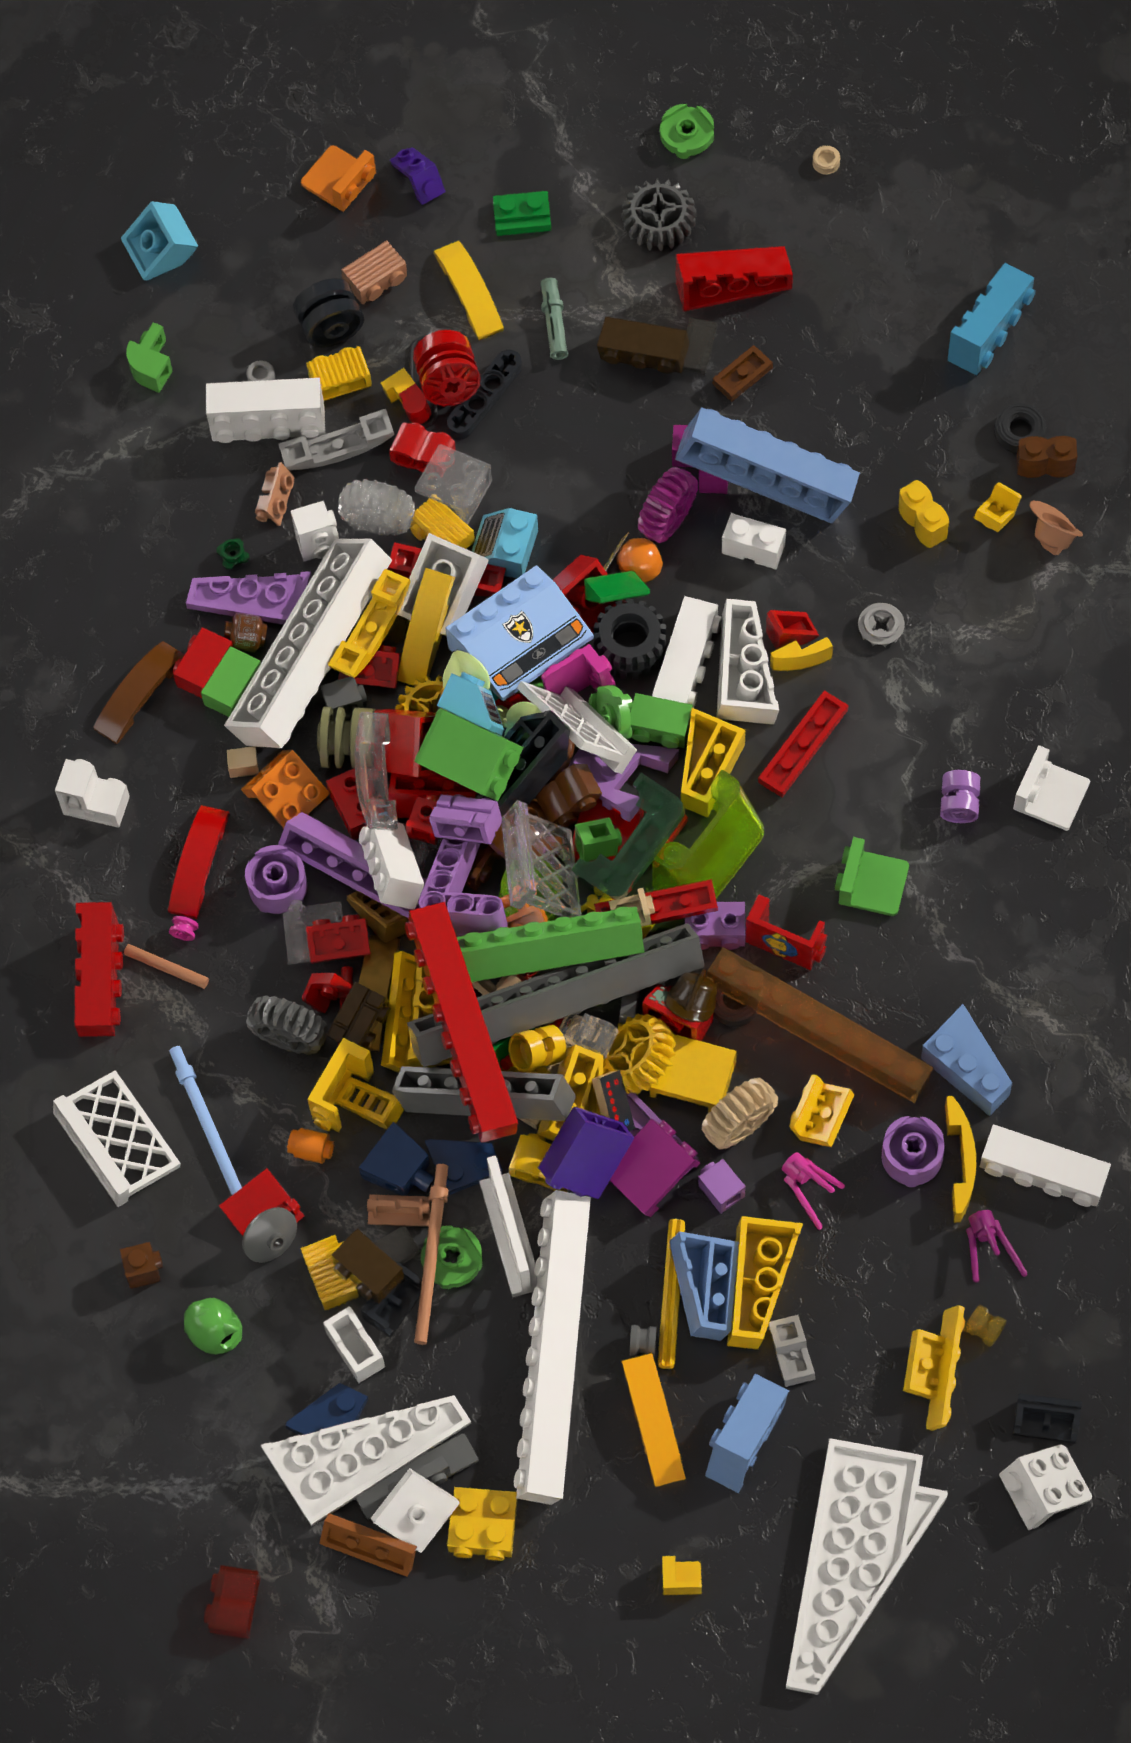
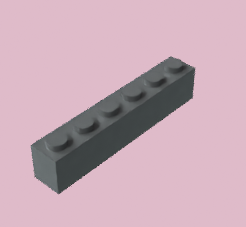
(437, 1092)

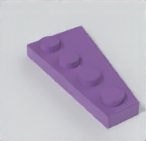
(267, 597)

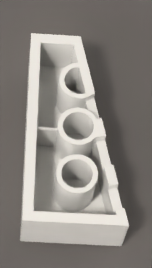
(744, 673)

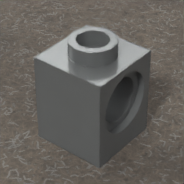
(343, 694)

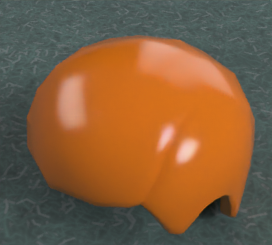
(640, 557)

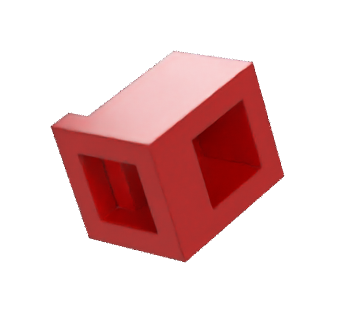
(419, 826)

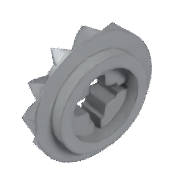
(883, 613)

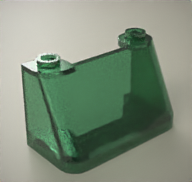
(618, 877)

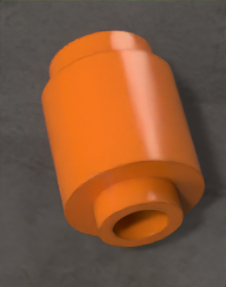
(310, 1145)

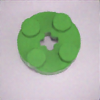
(687, 144)
(614, 708)
(468, 1262)

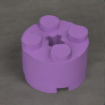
(274, 863)
(907, 1166)

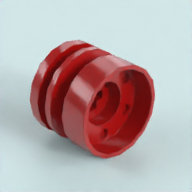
(446, 367)

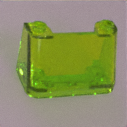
(719, 848)

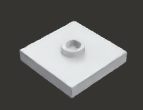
(415, 1510)

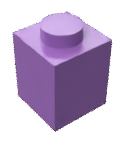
(721, 1185)

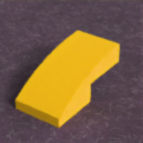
(794, 658)

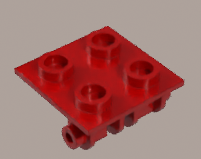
(255, 1197)

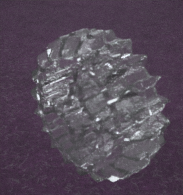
(376, 507)

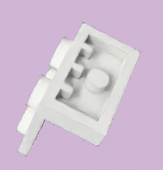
(1050, 792)

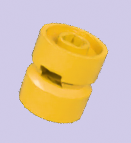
(537, 1048)

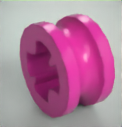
(183, 928)

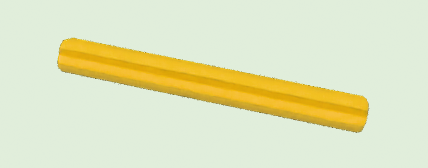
(670, 1303)

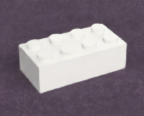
(265, 409)

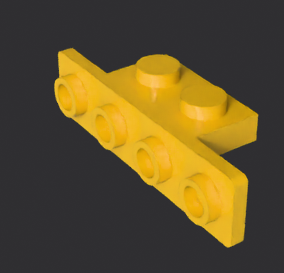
(933, 1366)

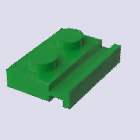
(522, 213)

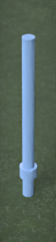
(186, 1077)

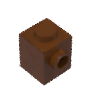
(141, 1264)

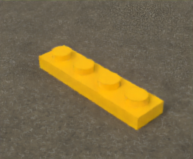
(401, 1004)

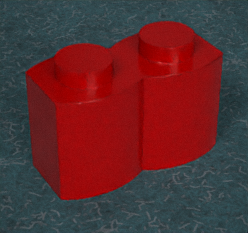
(415, 446)

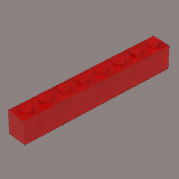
(462, 1023)

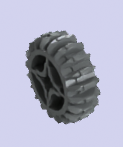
(642, 220)
(286, 1025)

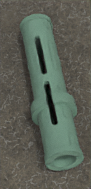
(553, 307)

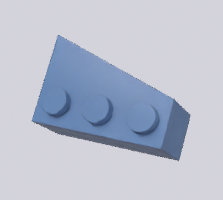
(967, 1061)
(706, 1282)
(745, 1431)

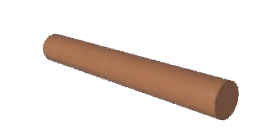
(166, 966)

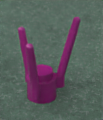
(986, 1229)

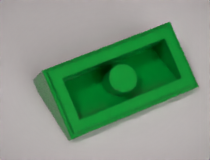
(615, 587)

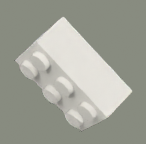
(451, 560)

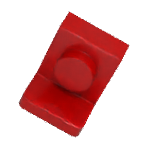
(323, 989)

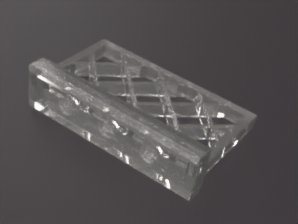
(521, 861)

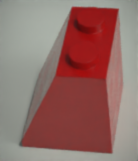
(406, 737)

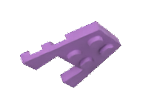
(610, 782)

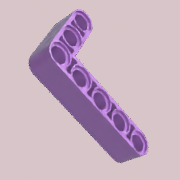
(446, 883)

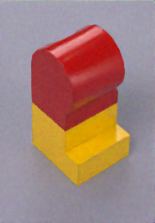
(404, 388)

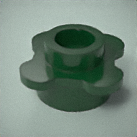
(230, 546)

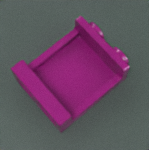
(653, 1166)

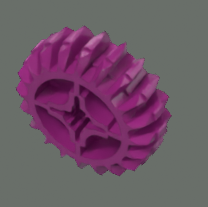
(667, 504)

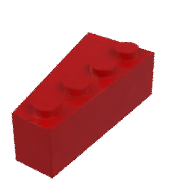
(731, 275)
(97, 969)

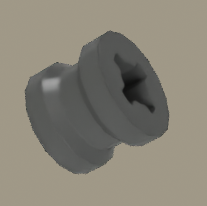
(643, 1340)

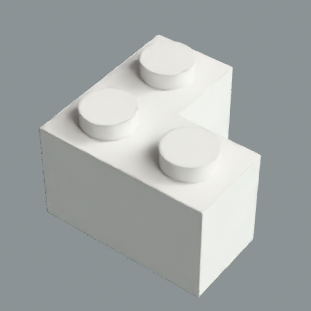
(89, 797)

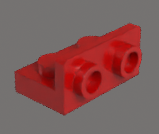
(381, 669)
(338, 939)

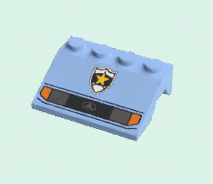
(520, 631)

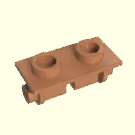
(279, 484)
(398, 1210)

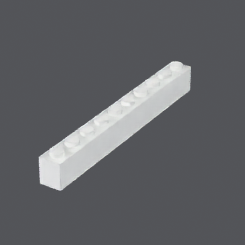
(552, 1348)

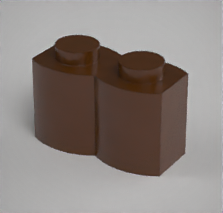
(1042, 456)
(569, 795)

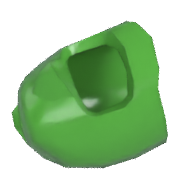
(209, 1323)

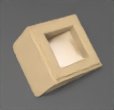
(242, 762)

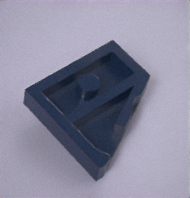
(464, 1159)
(331, 1409)

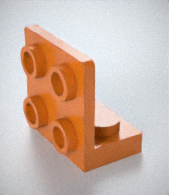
(286, 787)

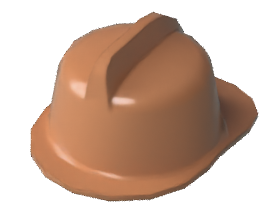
(1053, 528)

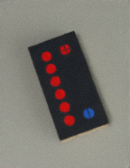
(613, 1098)

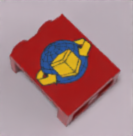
(782, 942)

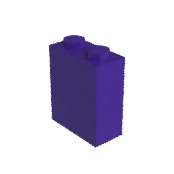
(585, 1153)

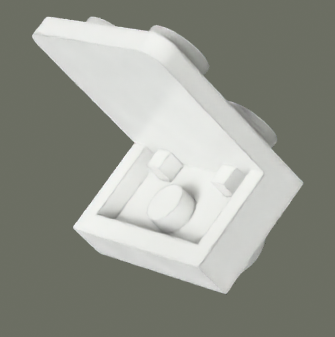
(1044, 1484)

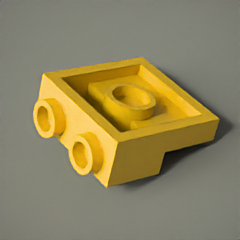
(482, 1523)

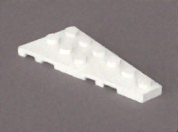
(348, 1459)

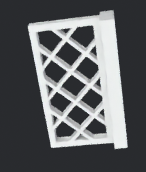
(586, 726)
(90, 1144)
(509, 1230)

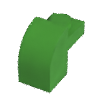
(146, 363)

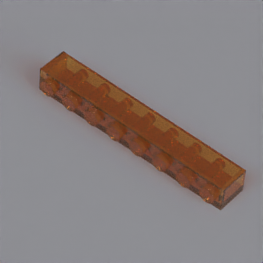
(819, 1025)

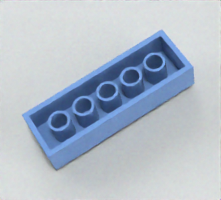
(767, 465)

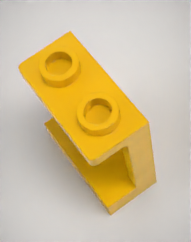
(346, 1061)
(697, 1073)

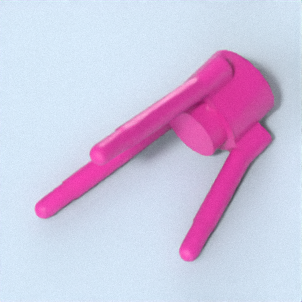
(801, 1170)

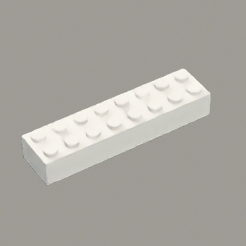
(307, 643)

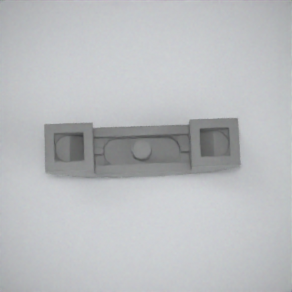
(337, 445)

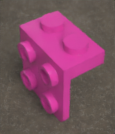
(578, 671)

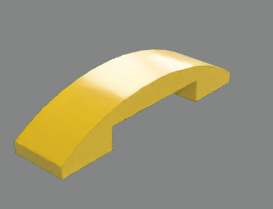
(470, 289)
(373, 625)
(958, 1125)

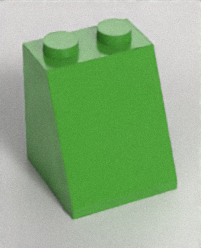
(468, 754)

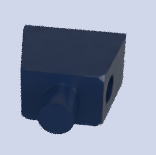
(397, 1163)

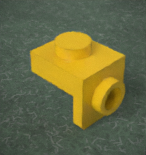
(998, 508)

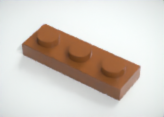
(368, 1544)

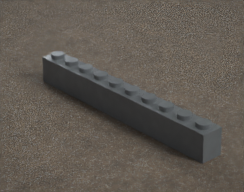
(569, 991)

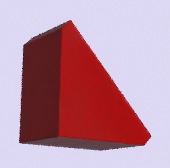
(788, 627)

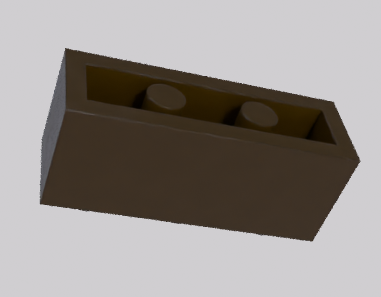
(643, 345)

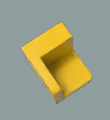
(681, 1577)

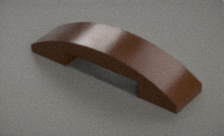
(135, 691)

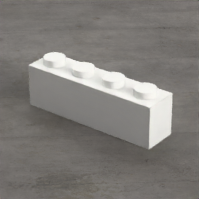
(687, 651)
(392, 866)
(1044, 1166)

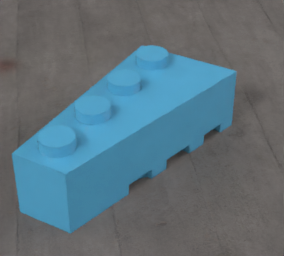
(990, 318)

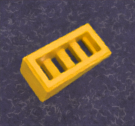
(386, 1113)

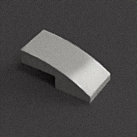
(791, 1350)

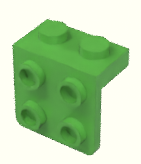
(871, 880)

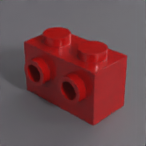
(346, 800)

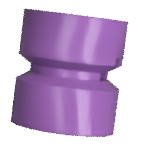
(960, 796)

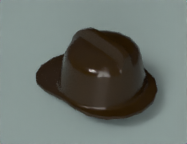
(692, 997)

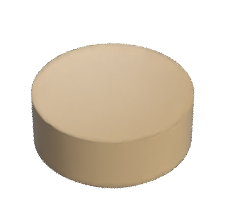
(826, 159)

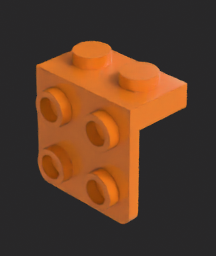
(339, 176)

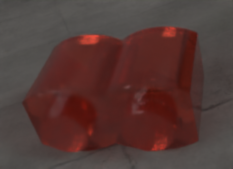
(233, 1601)

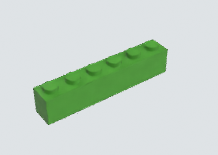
(552, 943)

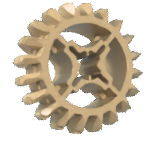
(739, 1113)

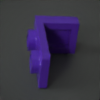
(421, 173)

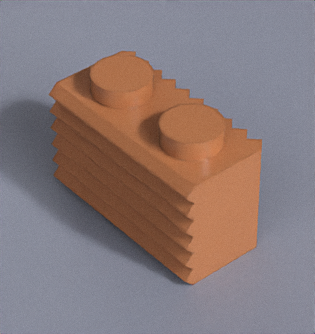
(375, 272)

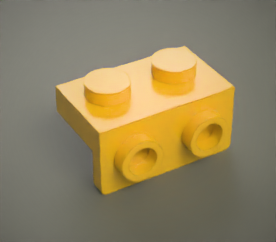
(820, 1112)

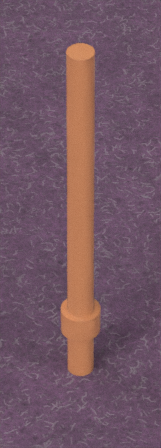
(438, 1197)

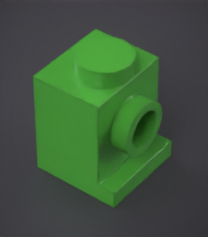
(597, 838)

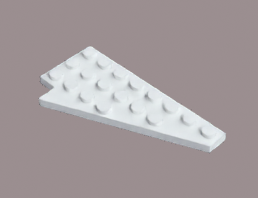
(861, 1537)

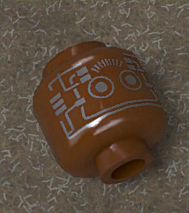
(246, 632)

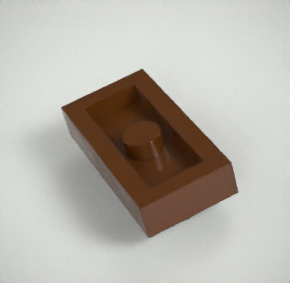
(742, 373)

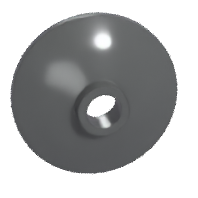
(269, 1234)

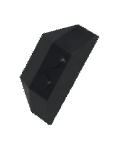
(544, 752)

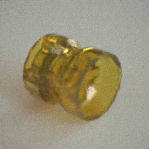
(985, 1325)

